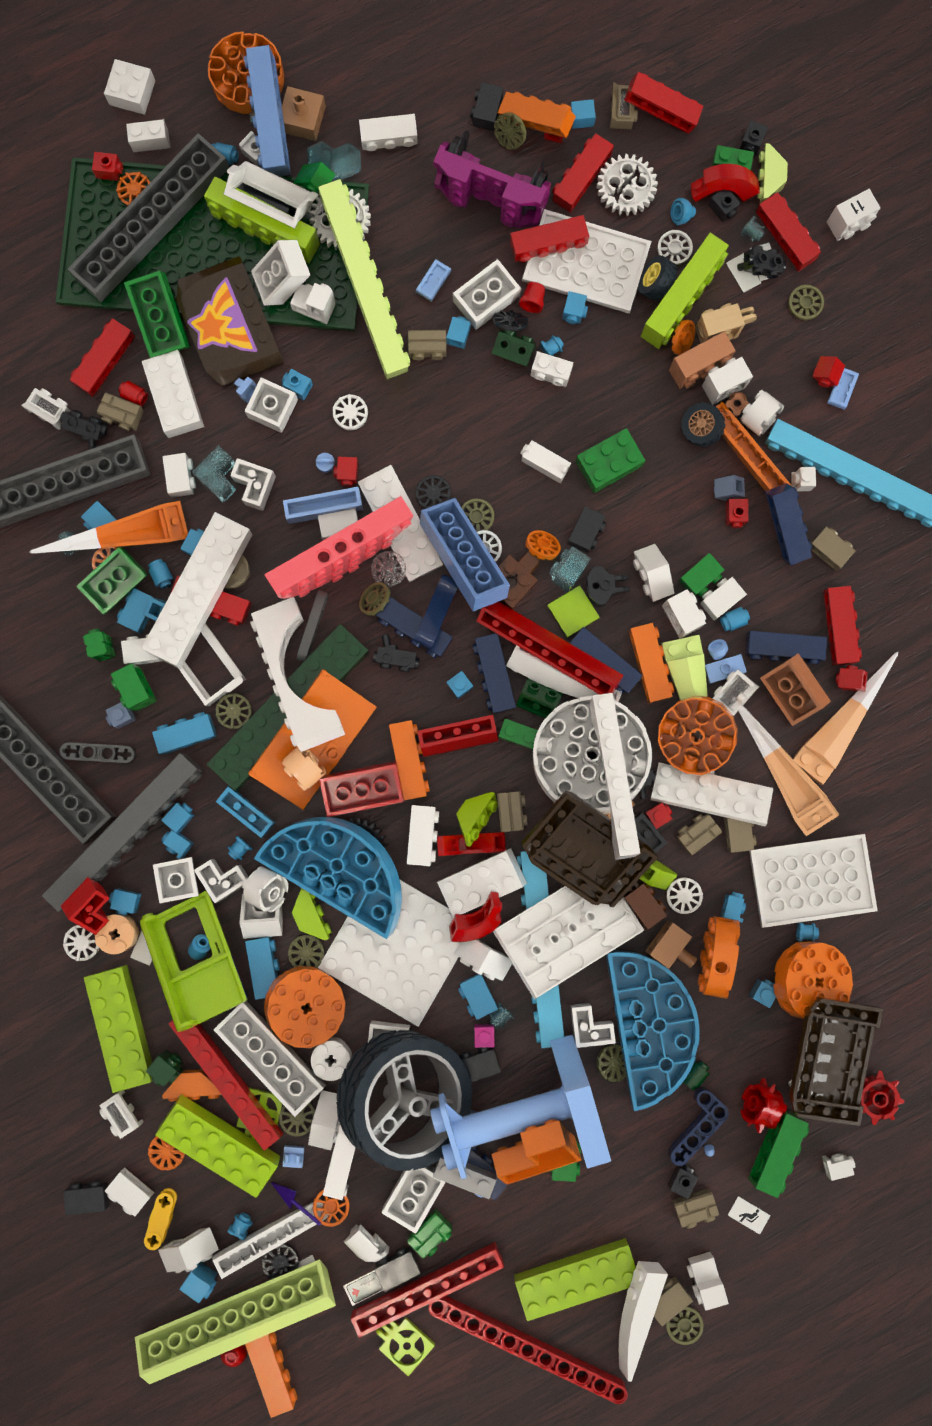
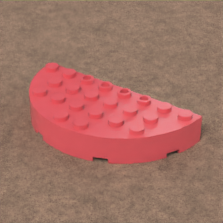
(341, 551)

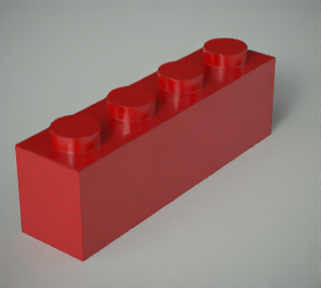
(663, 102)
(582, 173)
(788, 231)
(549, 238)
(102, 357)
(229, 607)
(841, 625)
(457, 735)

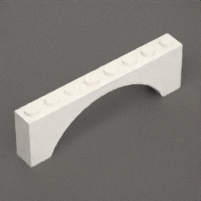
(308, 723)
(622, 817)

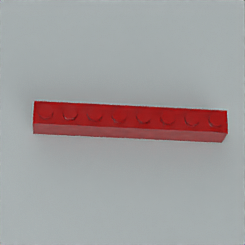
(550, 648)
(230, 1085)
(427, 1289)

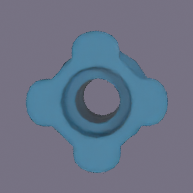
(552, 345)
(239, 848)
(806, 932)
(240, 1225)

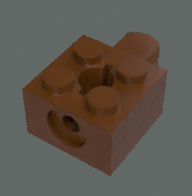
(519, 577)
(644, 905)

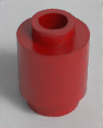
(133, 393)

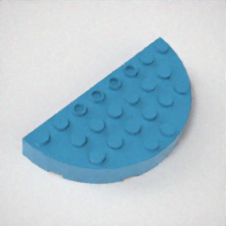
(339, 867)
(654, 1026)

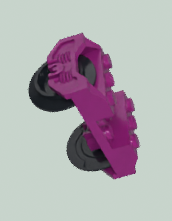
(462, 175)

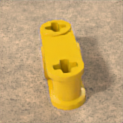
(160, 1219)

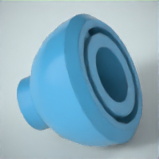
(682, 211)

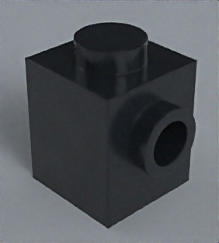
(753, 137)
(724, 204)
(683, 1180)

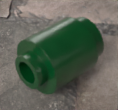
(697, 1075)

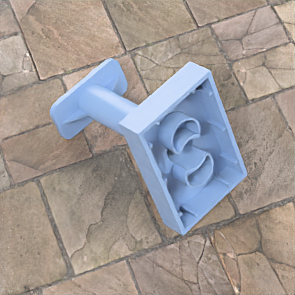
(570, 1101)

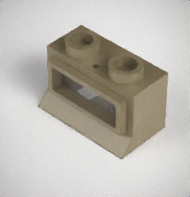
(621, 111)

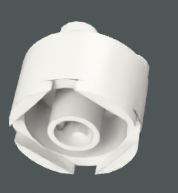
(761, 413)
(265, 889)
(323, 1067)

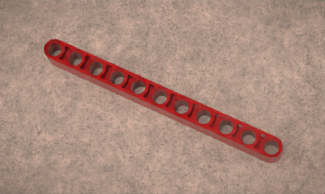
(534, 1355)

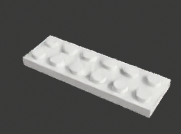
(411, 542)
(712, 795)

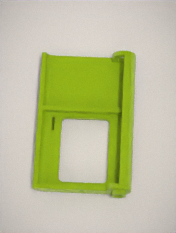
(203, 988)

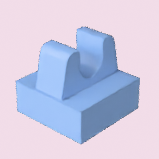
(245, 388)
(293, 1156)

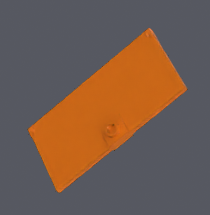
(326, 694)

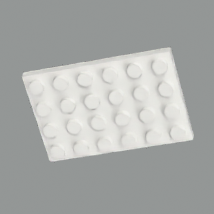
(602, 269)
(813, 880)

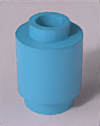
(227, 151)
(160, 574)
(734, 619)
(199, 947)

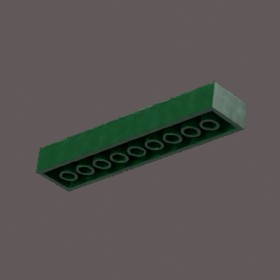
(336, 654)

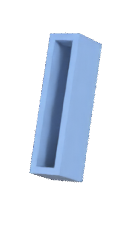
(311, 506)

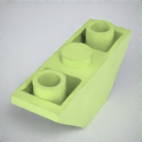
(772, 172)

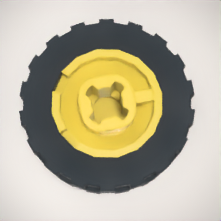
(657, 278)

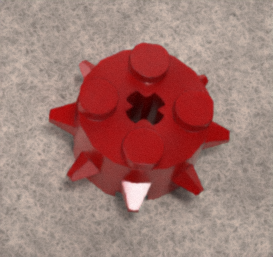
(888, 1098)
(762, 1106)

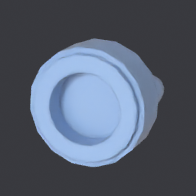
(325, 462)
(718, 649)

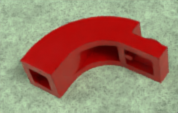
(726, 177)
(485, 843)

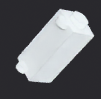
(545, 461)

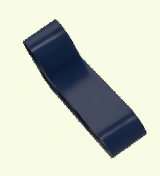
(436, 612)
(694, 1129)

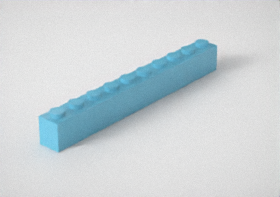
(851, 471)
(548, 1004)

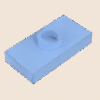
(433, 280)
(841, 394)
(721, 669)

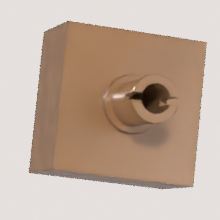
(302, 113)
(670, 945)

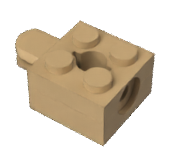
(727, 319)

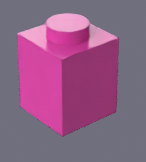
(484, 1035)

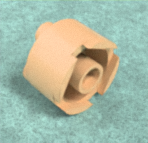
(303, 767)
(128, 931)

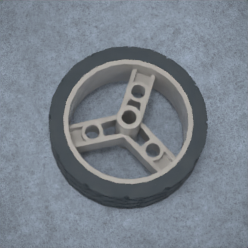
(390, 1053)

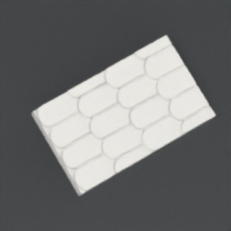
(563, 937)

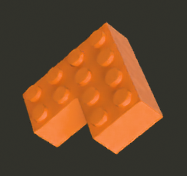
(538, 1152)

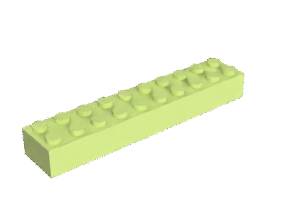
(363, 279)
(234, 1322)

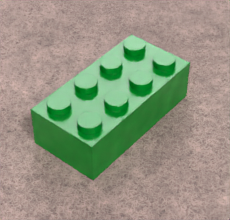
(157, 314)
(777, 1154)

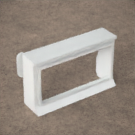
(271, 185)
(227, 661)
(339, 1167)

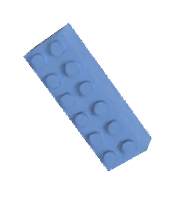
(268, 110)
(464, 554)

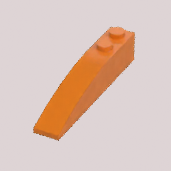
(750, 452)

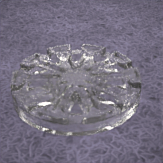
(388, 568)

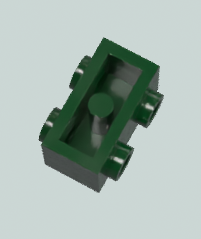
(513, 351)
(538, 699)
(165, 1068)

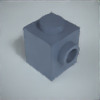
(729, 487)
(119, 716)

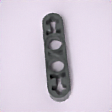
(312, 625)
(98, 752)

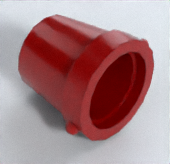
(533, 298)

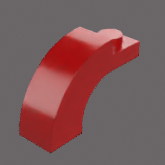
(477, 924)

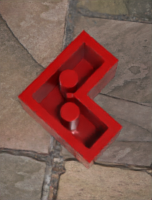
(85, 906)

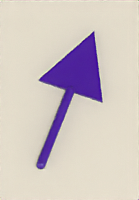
(288, 1196)

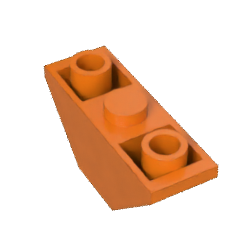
(192, 1085)

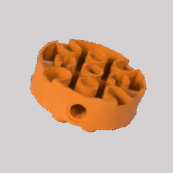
(228, 69)
(701, 754)
(719, 957)
(811, 972)
(313, 1024)

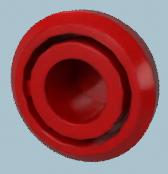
(235, 1356)

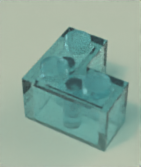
(343, 160)
(212, 471)
(569, 569)

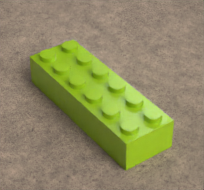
(258, 223)
(685, 291)
(119, 1028)
(218, 1146)
(575, 1279)

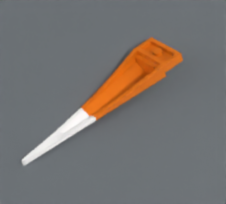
(152, 526)

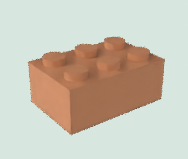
(700, 360)
(795, 689)

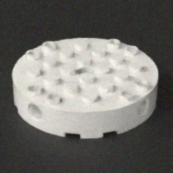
(562, 752)

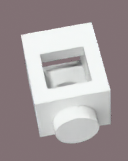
(248, 148)
(804, 478)
(838, 1166)

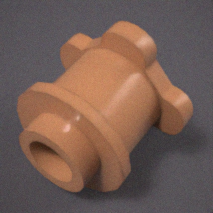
(737, 408)

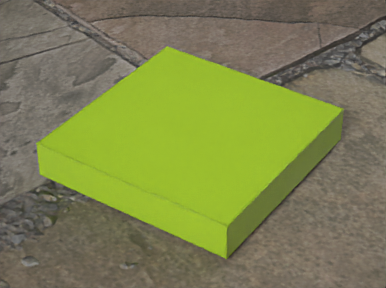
(573, 611)

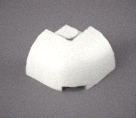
(366, 1246)

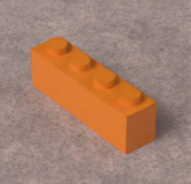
(539, 114)
(650, 663)
(408, 760)
(271, 1374)

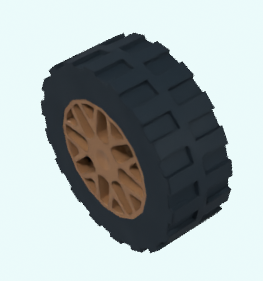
(703, 424)

